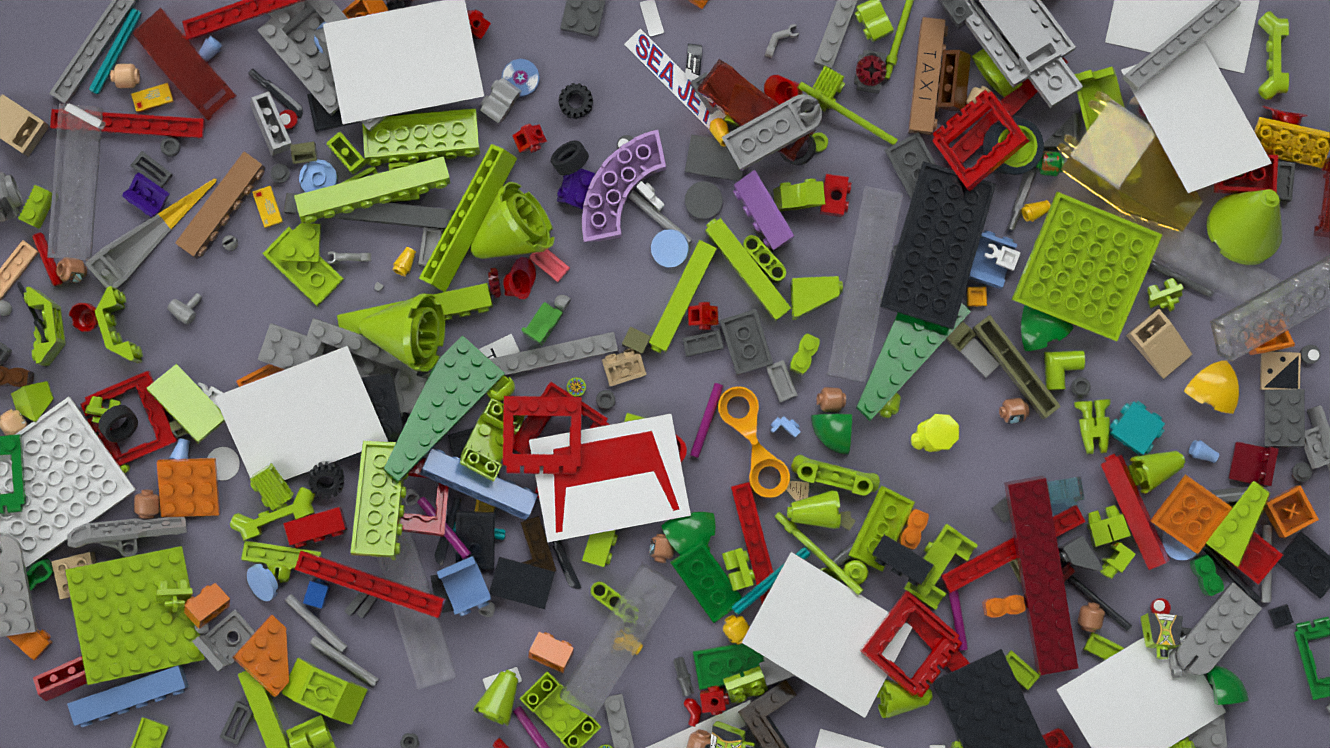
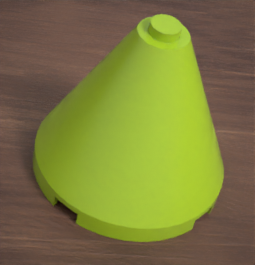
(513, 226)
(1246, 226)
(409, 331)

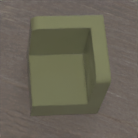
(636, 340)

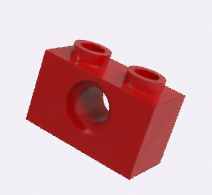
(841, 185)

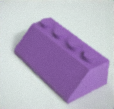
(763, 211)

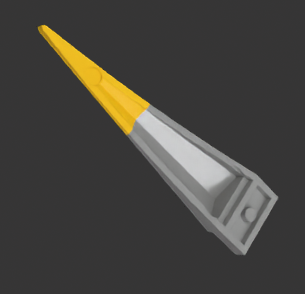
(122, 256)

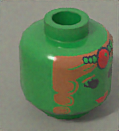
(1050, 163)

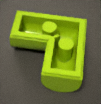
(1057, 363)

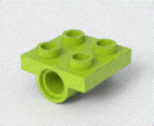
(743, 576)
(751, 684)
(311, 734)

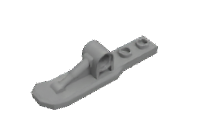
(123, 532)

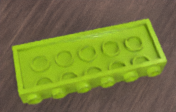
(422, 137)
(377, 504)

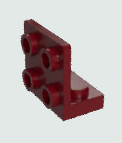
(1253, 464)

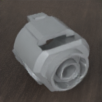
(9, 197)

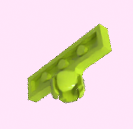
(277, 558)

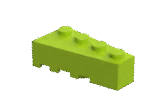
(1237, 528)

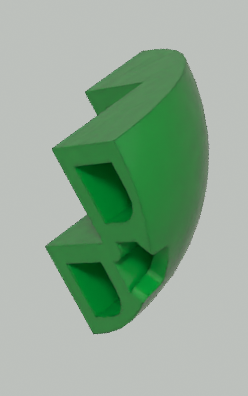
(1041, 328)
(834, 431)
(689, 530)
(1226, 686)

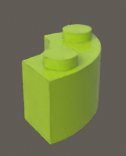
(992, 73)
(800, 195)

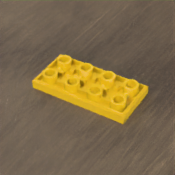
(1293, 142)

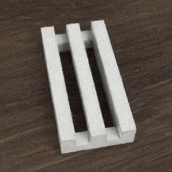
(85, 116)

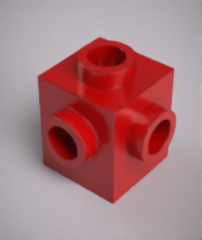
(477, 23)
(529, 138)
(703, 315)
(709, 705)

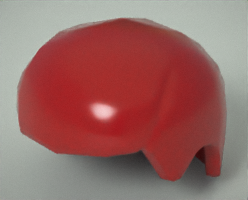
(84, 317)

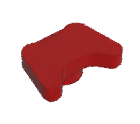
(1056, 739)

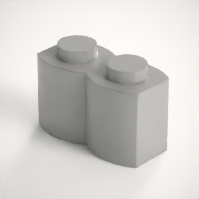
(500, 100)

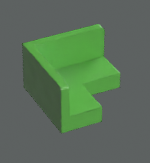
(542, 323)

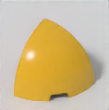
(1216, 386)

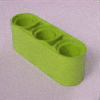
(771, 265)
(605, 598)

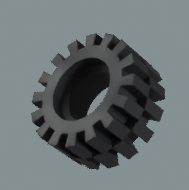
(575, 112)
(326, 489)

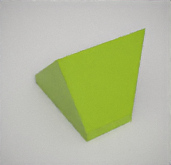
(33, 399)

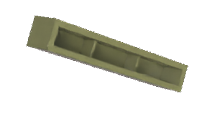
(1016, 367)

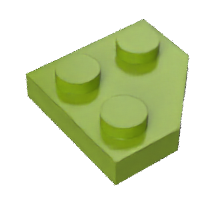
(302, 244)

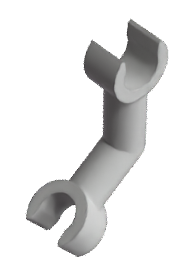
(779, 35)
(362, 257)
(1176, 670)

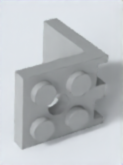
(216, 644)

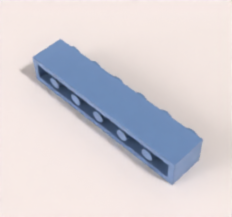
(500, 493)
(128, 695)

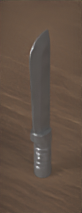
(1021, 197)

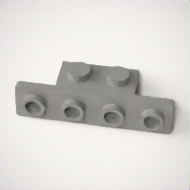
(1318, 439)

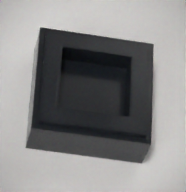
(1280, 616)

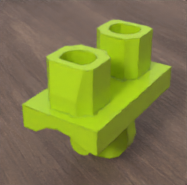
(1167, 297)
(95, 407)
(173, 597)

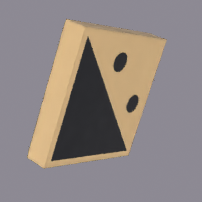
(1280, 370)

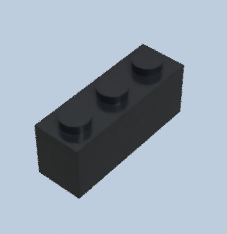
(903, 561)

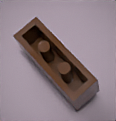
(954, 80)

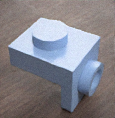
(790, 426)

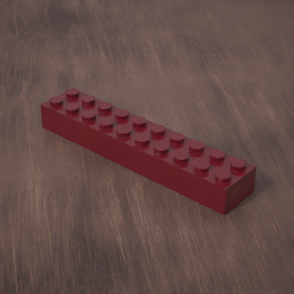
(1041, 575)

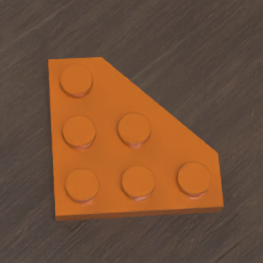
(266, 656)

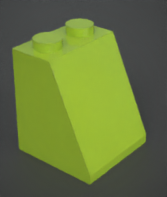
(813, 293)

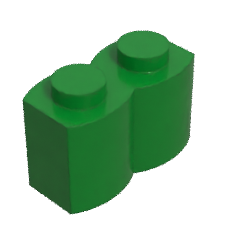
(39, 572)
(1208, 579)

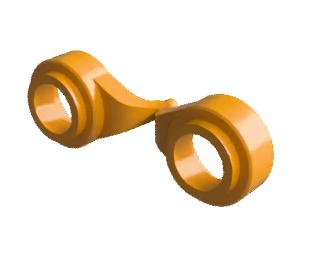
(748, 427)

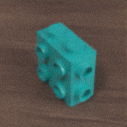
(1137, 427)

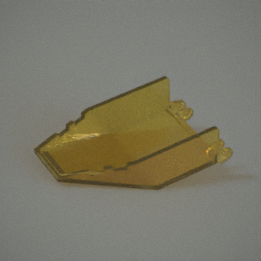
(1129, 167)

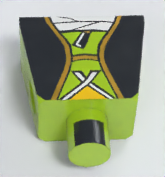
(1161, 632)
(728, 737)

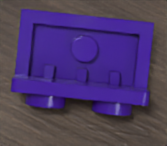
(575, 188)
(146, 195)

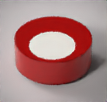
(289, 119)
(1160, 606)

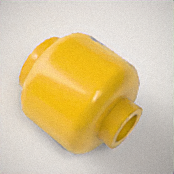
(735, 628)

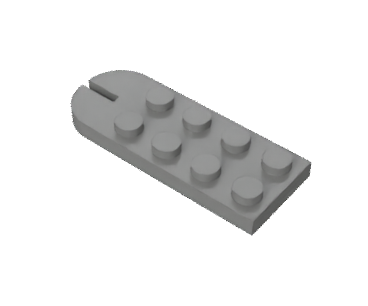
(773, 130)
(15, 597)
(1217, 630)

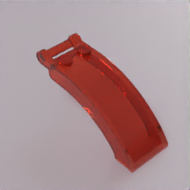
(182, 62)
(740, 99)

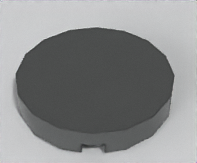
(703, 200)

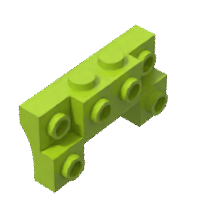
(939, 554)

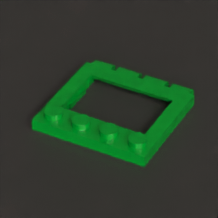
(12, 446)
(1318, 687)

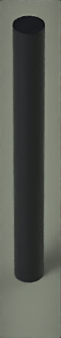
(1230, 572)
(1095, 599)

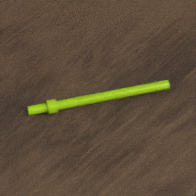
(891, 59)
(816, 93)
(792, 528)

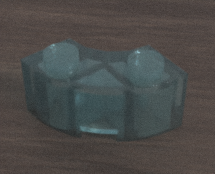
(1066, 490)

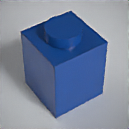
(317, 593)

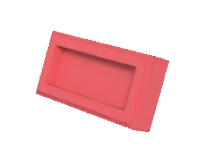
(550, 264)

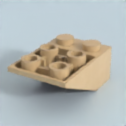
(19, 126)
(1159, 343)

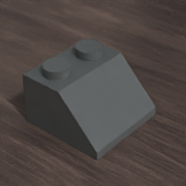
(1079, 554)

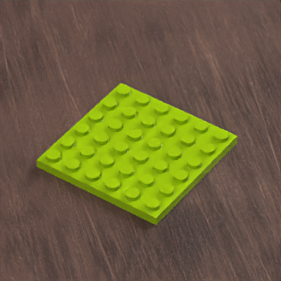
(1086, 266)
(122, 624)

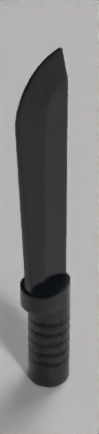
(289, 102)
(38, 322)
(443, 543)
(566, 566)

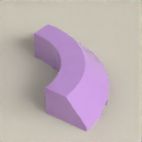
(616, 181)

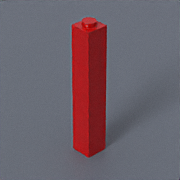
(1134, 511)

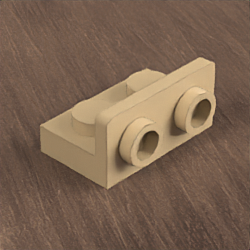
(623, 366)

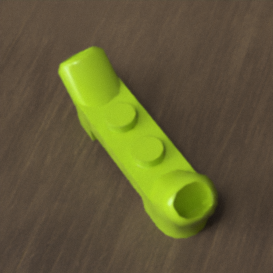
(1276, 29)
(833, 475)
(251, 528)

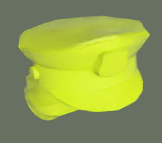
(936, 433)

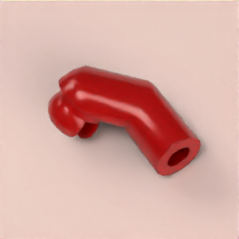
(695, 711)

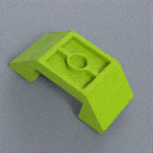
(110, 302)
(51, 312)
(485, 445)
(324, 692)
(563, 719)

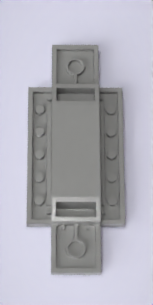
(292, 37)
(1035, 39)
(289, 348)

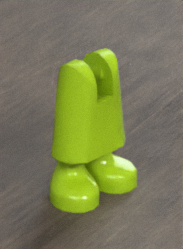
(1094, 427)

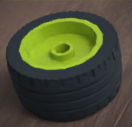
(1023, 159)

